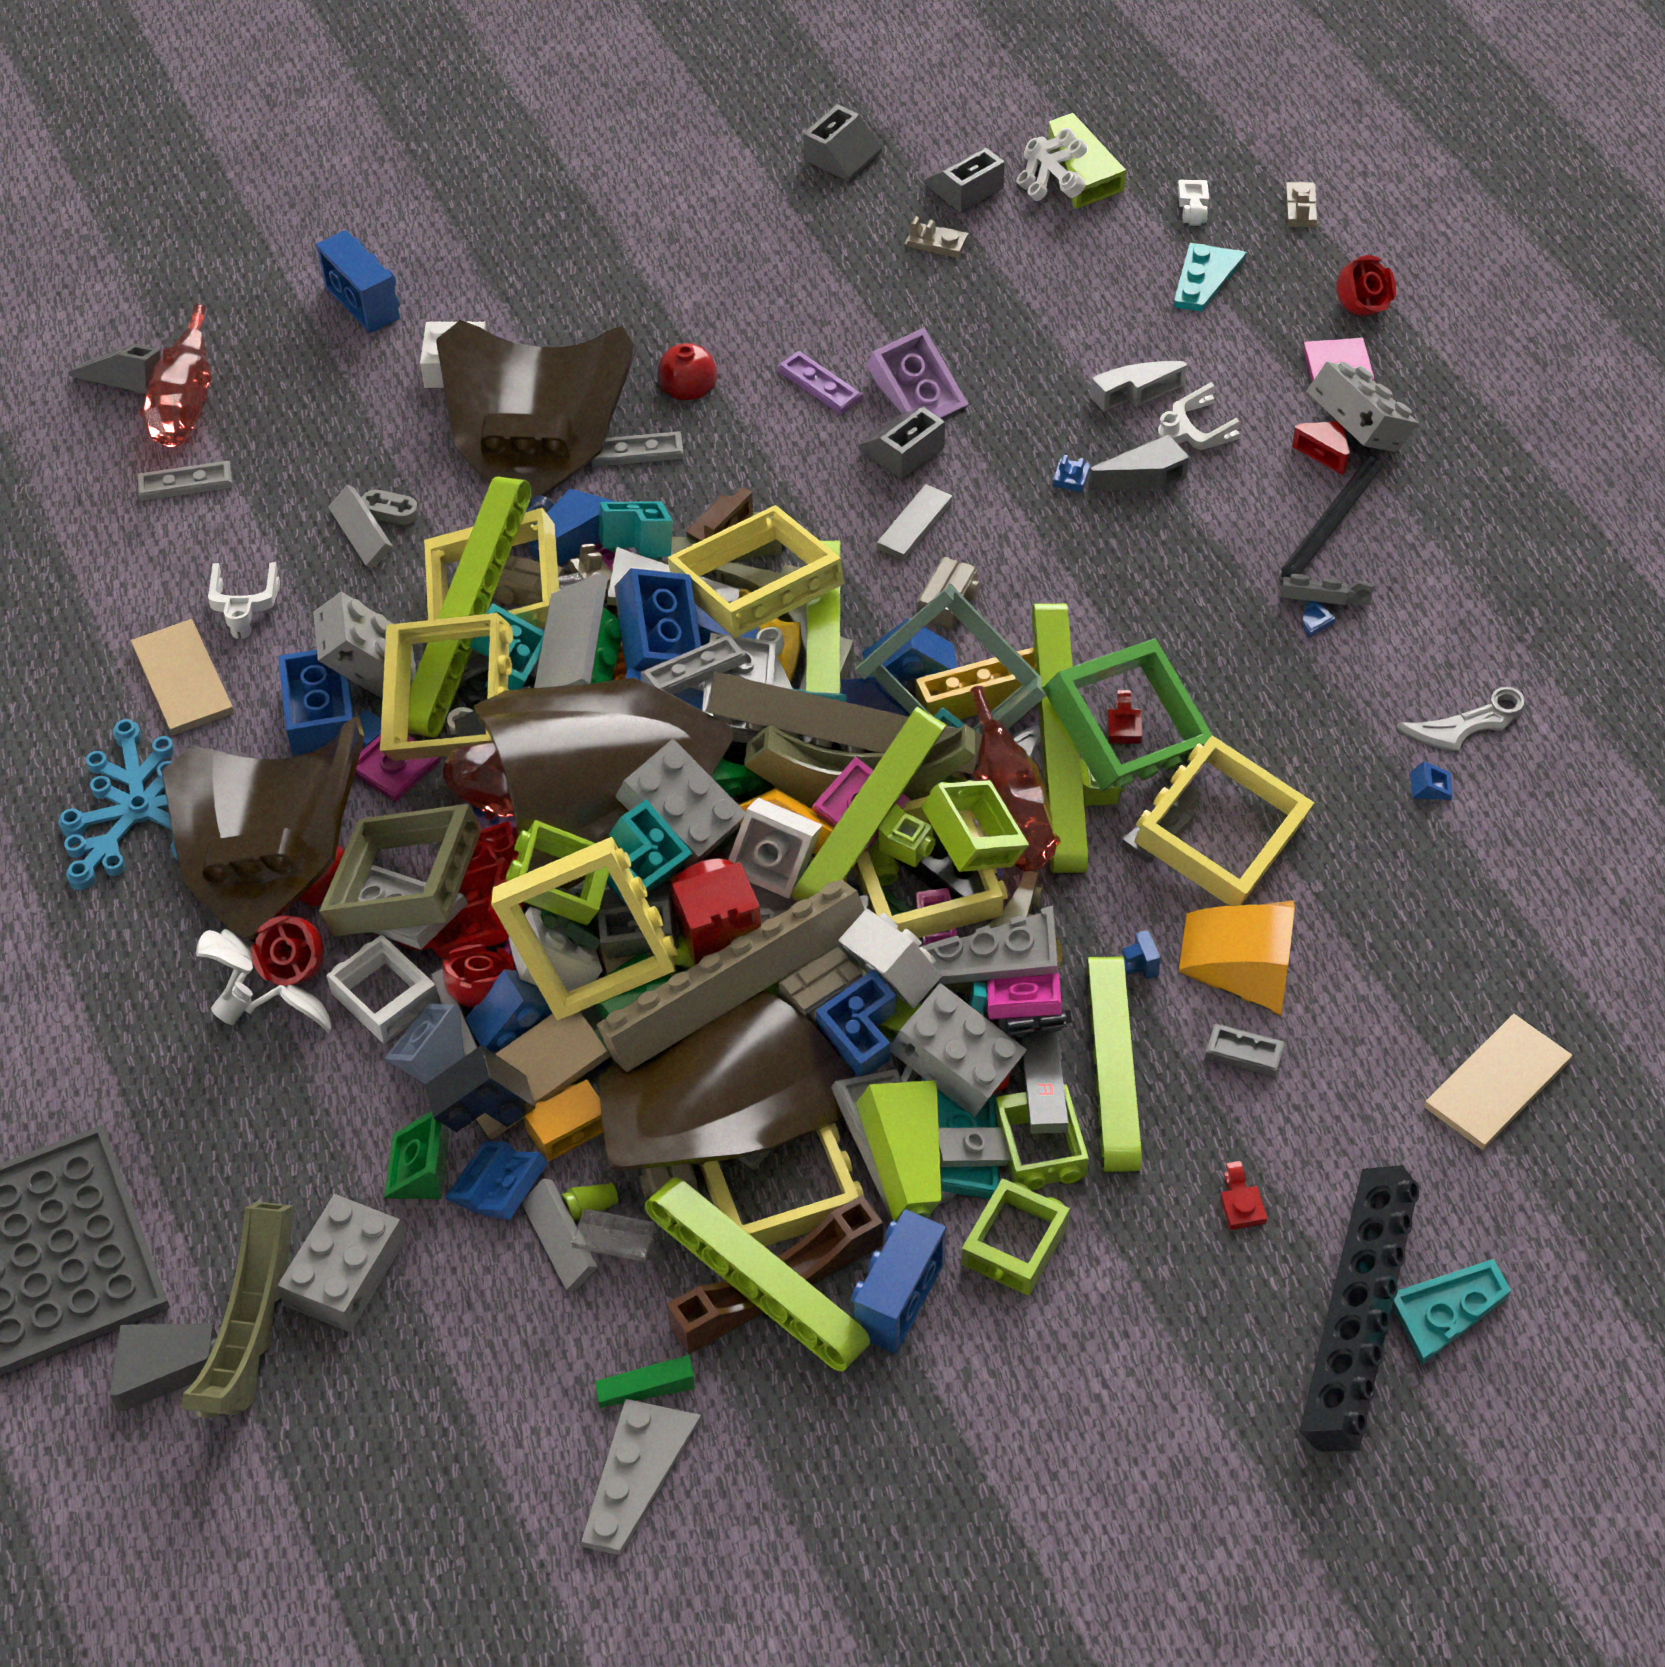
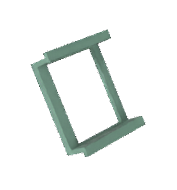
(1010, 709)

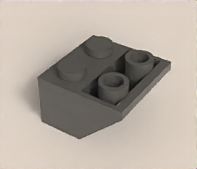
(840, 143)
(969, 179)
(906, 441)
(619, 930)

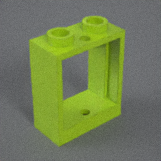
(1003, 840)
(559, 844)
(1013, 1110)
(1002, 1266)

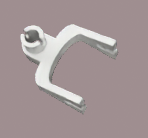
(1181, 429)
(240, 609)

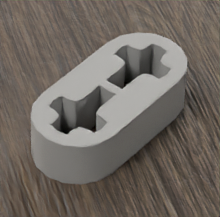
(390, 506)

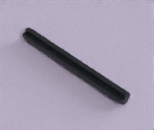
(1331, 517)

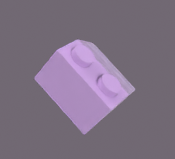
(916, 375)

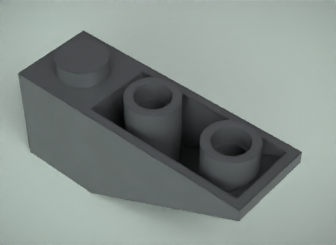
(121, 368)
(1144, 467)

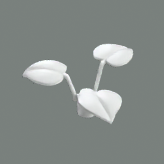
(236, 999)

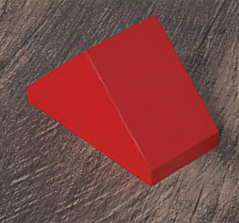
(1323, 443)

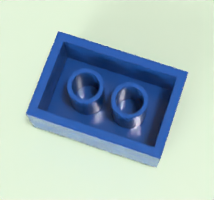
(358, 281)
(655, 617)
(313, 701)
(899, 1279)

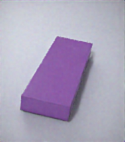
(820, 382)

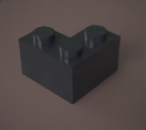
(479, 1086)

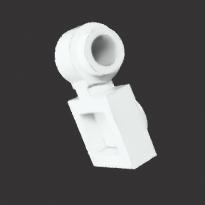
(1194, 199)

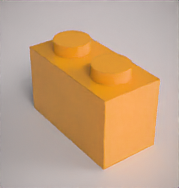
(565, 1120)

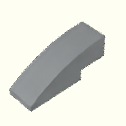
(1137, 383)

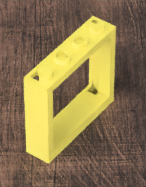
(452, 551)
(773, 600)
(398, 672)
(604, 853)
(1193, 863)
(940, 916)
(798, 1220)

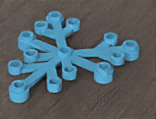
(106, 846)

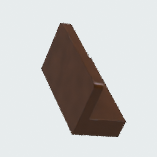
(722, 515)

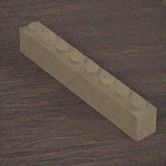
(812, 716)
(730, 975)

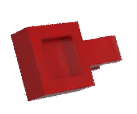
(1123, 722)
(1241, 1204)

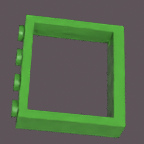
(1087, 735)

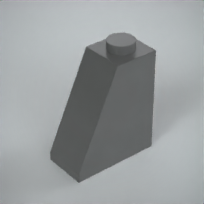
(158, 1360)

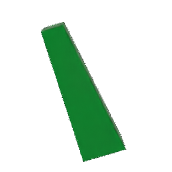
(646, 1382)

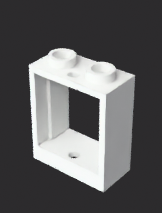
(400, 1011)

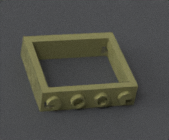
(451, 824)

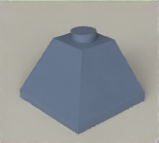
(430, 1043)

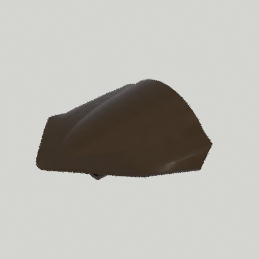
(531, 407)
(577, 745)
(259, 828)
(723, 1090)

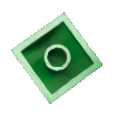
(418, 1160)

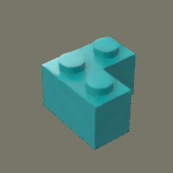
(636, 526)
(522, 651)
(651, 846)

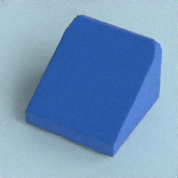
(1430, 782)

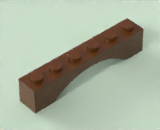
(836, 1242)

